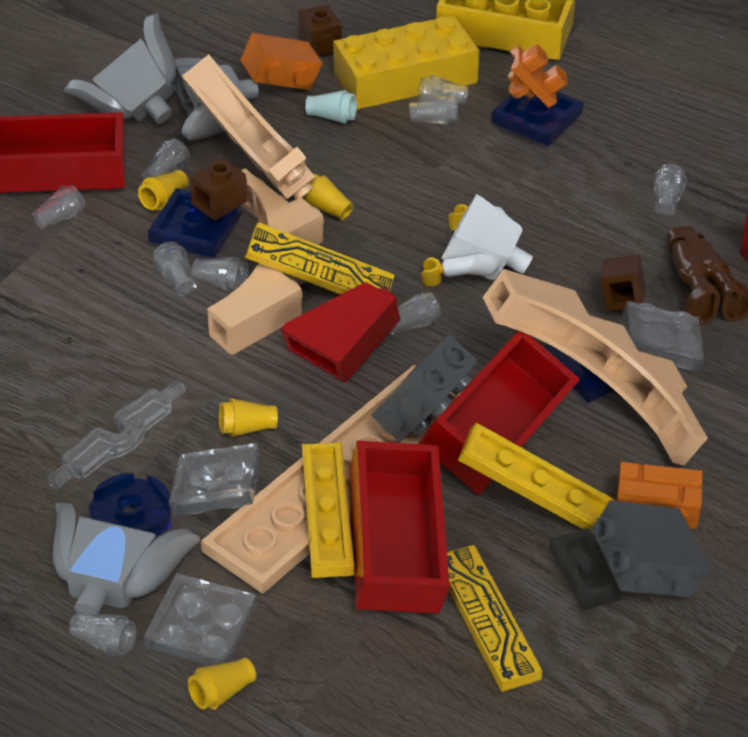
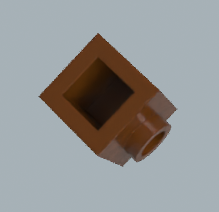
(319, 28)
(218, 189)
(622, 281)

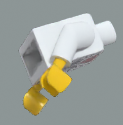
(480, 245)

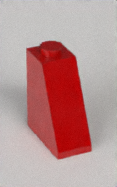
(343, 330)

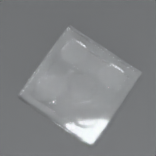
(665, 334)
(215, 479)
(200, 620)

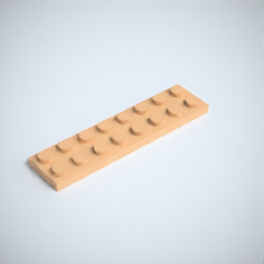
(272, 534)

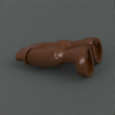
(700, 268)

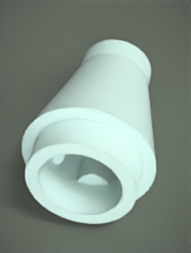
(333, 106)

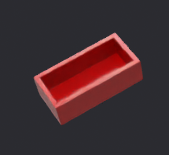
(61, 151)
(506, 397)
(398, 527)

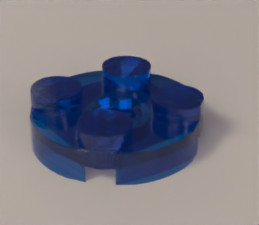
(124, 490)

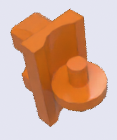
(530, 78)

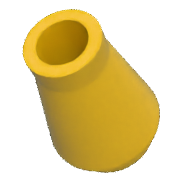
(158, 189)
(328, 198)
(246, 417)
(219, 682)

